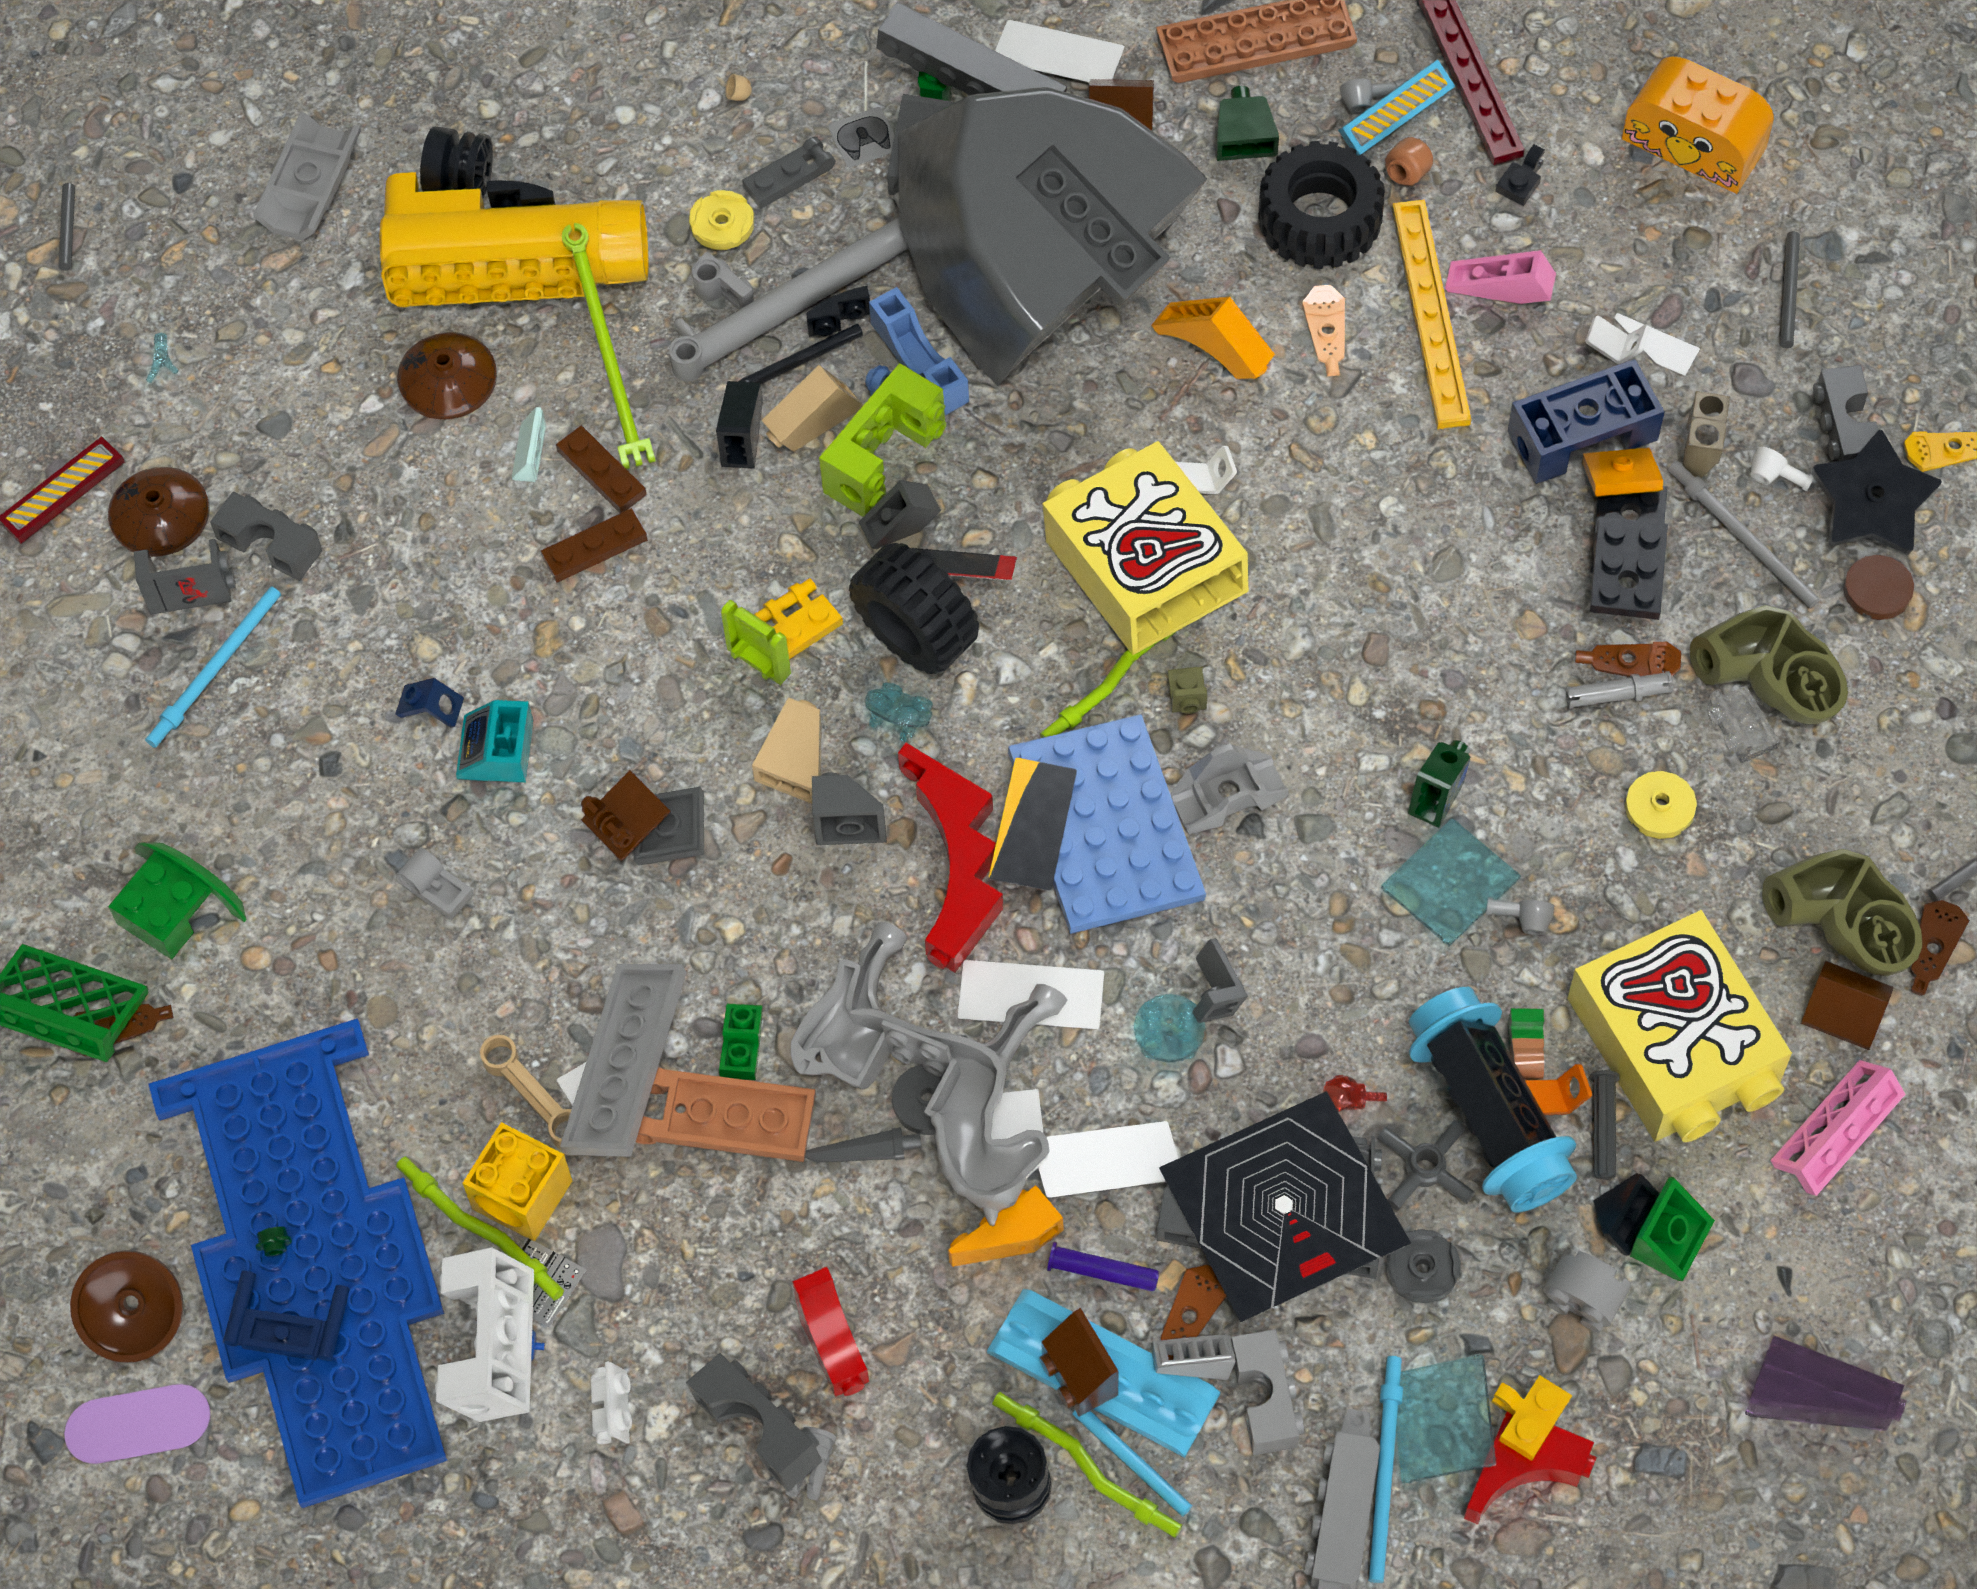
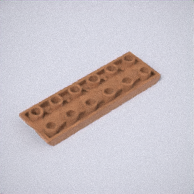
(1255, 37)

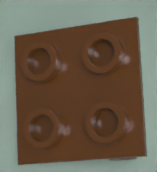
(624, 814)

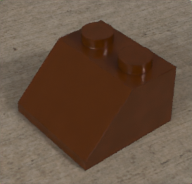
(1079, 1364)

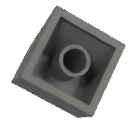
(845, 812)

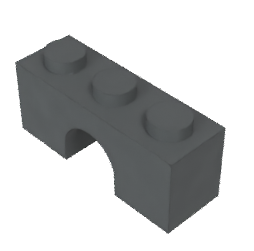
(1839, 393)
(246, 520)

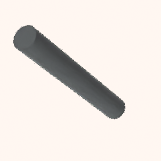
(66, 227)

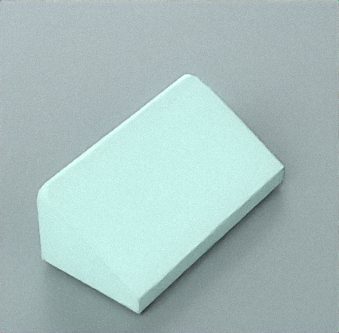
(529, 447)

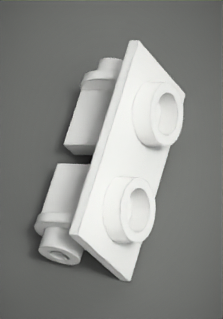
(610, 1387)

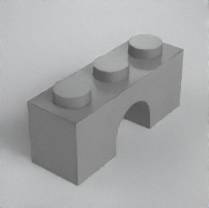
(1262, 1360)

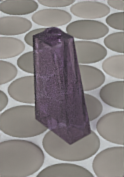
(1822, 1390)

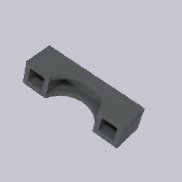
(727, 1393)

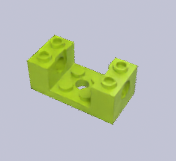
(900, 403)

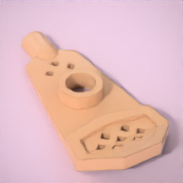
(1326, 317)

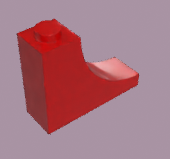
(829, 1332)
(1560, 1459)

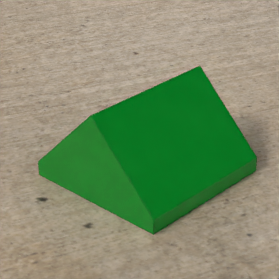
(1672, 1232)

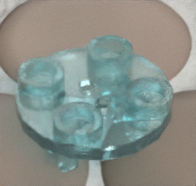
(898, 708)
(1152, 1027)

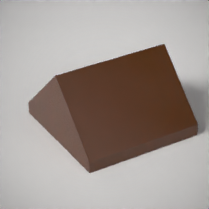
(1130, 95)
(1847, 1005)

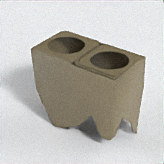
(1699, 457)

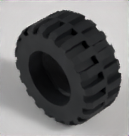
(1321, 170)
(914, 608)

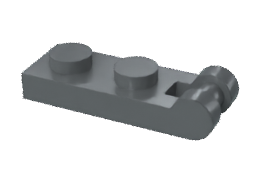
(788, 173)

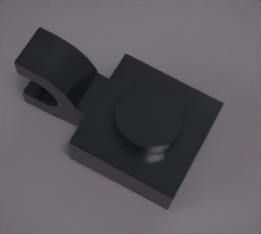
(1521, 180)

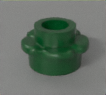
(273, 1241)

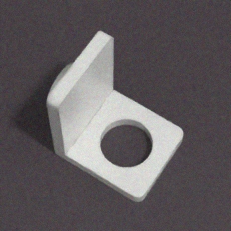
(1614, 342)
(1206, 476)

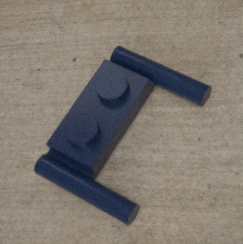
(283, 1332)

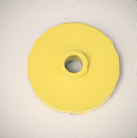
(717, 208)
(1656, 819)

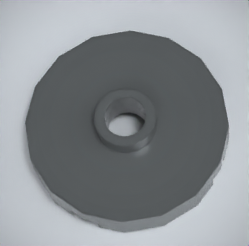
(908, 1102)
(1429, 1249)

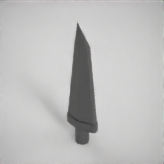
(878, 1146)

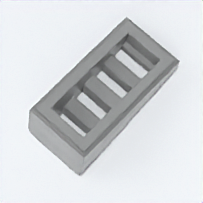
(1207, 1356)

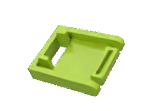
(755, 642)

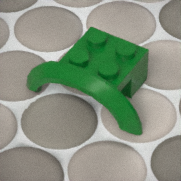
(166, 895)

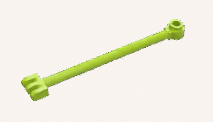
(633, 444)

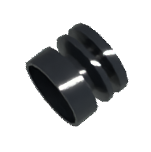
(455, 162)
(1008, 1454)

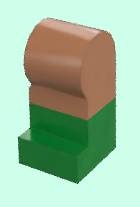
(1527, 1041)

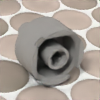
(1586, 1289)

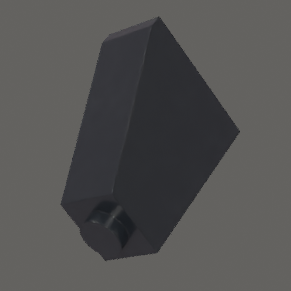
(739, 424)

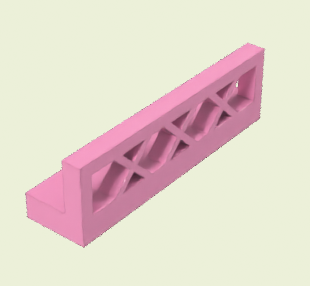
(1845, 1128)

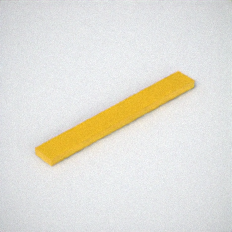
(1431, 314)

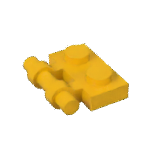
(806, 625)

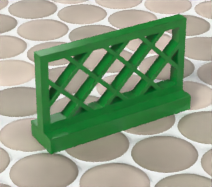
(48, 1021)

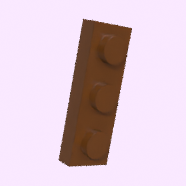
(601, 469)
(594, 545)

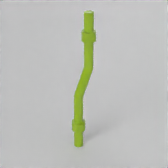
(1071, 716)
(428, 1187)
(1144, 1509)

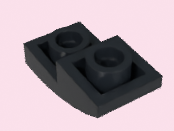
(826, 316)

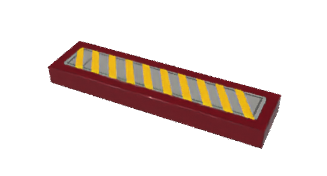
(61, 490)

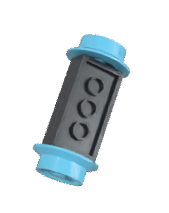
(1497, 1103)

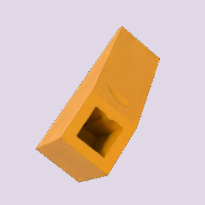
(1016, 1232)

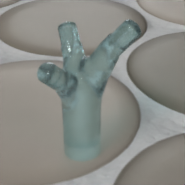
(161, 357)

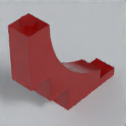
(958, 812)

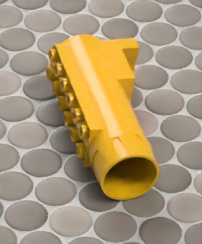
(458, 252)

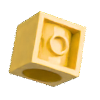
(517, 1181)

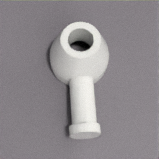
(1769, 464)

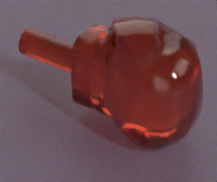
(1349, 1094)

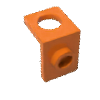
(1555, 1095)

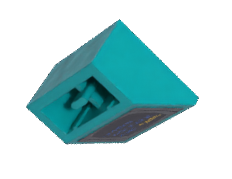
(496, 742)

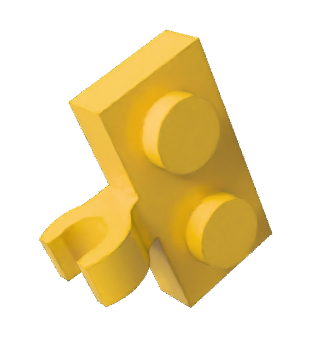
(1532, 1416)

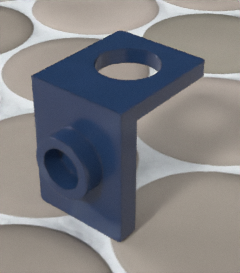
(425, 697)

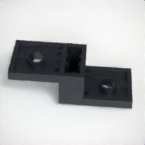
(1629, 550)

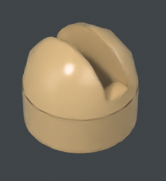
(738, 88)

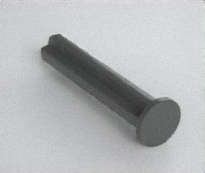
(1605, 1123)

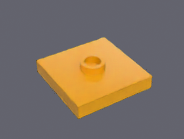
(1622, 472)

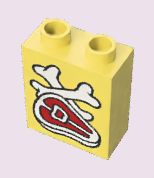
(1145, 546)
(1680, 1028)

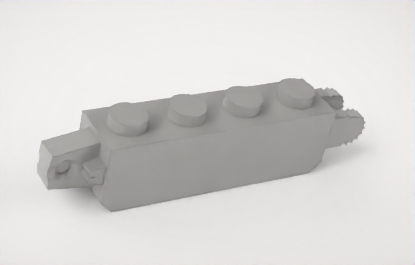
(1346, 1505)

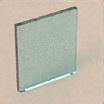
(1450, 881)
(1444, 1420)

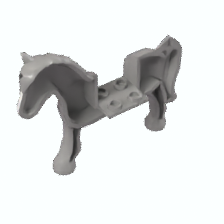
(859, 1036)

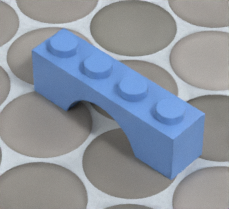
(900, 330)

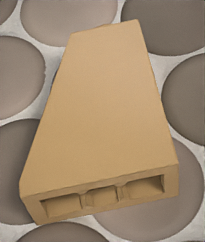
(810, 410)
(792, 751)

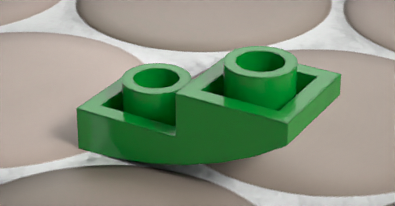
(741, 1041)

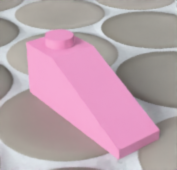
(1506, 278)

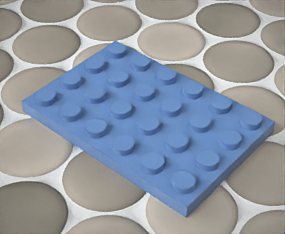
(1122, 832)

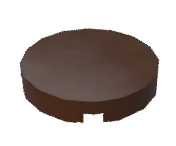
(1878, 587)

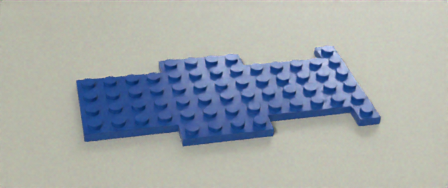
(291, 1161)

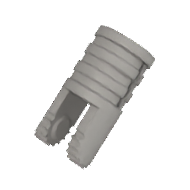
(818, 1474)

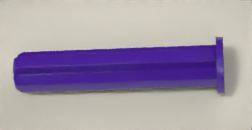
(1102, 1268)

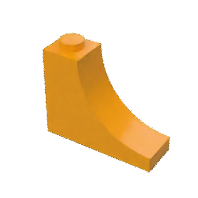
(1219, 330)

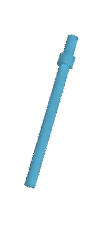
(173, 715)
(1391, 1396)

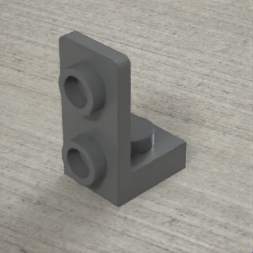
(1226, 989)

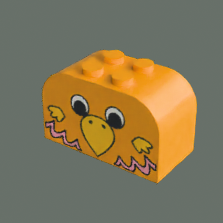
(1700, 122)

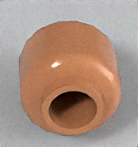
(1409, 161)

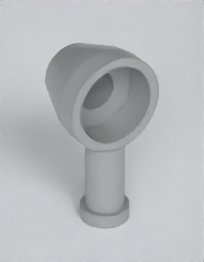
(1359, 93)
(1533, 914)

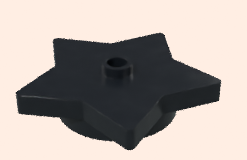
(1858, 513)

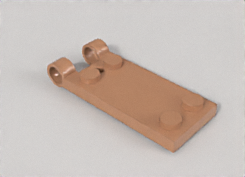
(731, 1115)

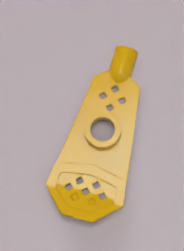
(1937, 450)

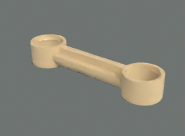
(525, 1084)

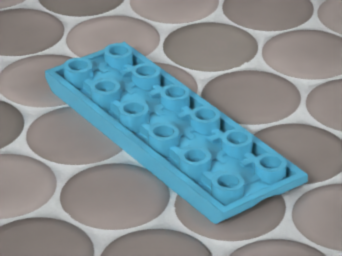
(1150, 1403)

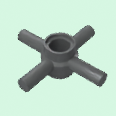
(1429, 1152)

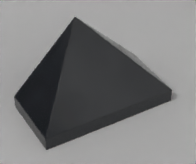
(1625, 1211)

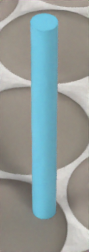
(1134, 1462)

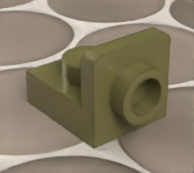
(1187, 690)

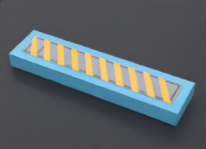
(1397, 108)

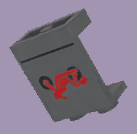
(185, 586)

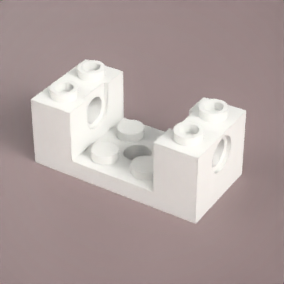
(500, 1375)

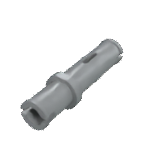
(1633, 687)

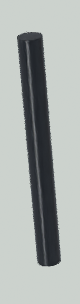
(805, 355)

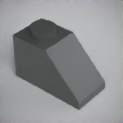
(899, 514)

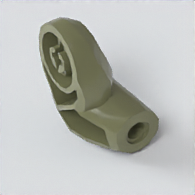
(1779, 659)
(1853, 904)

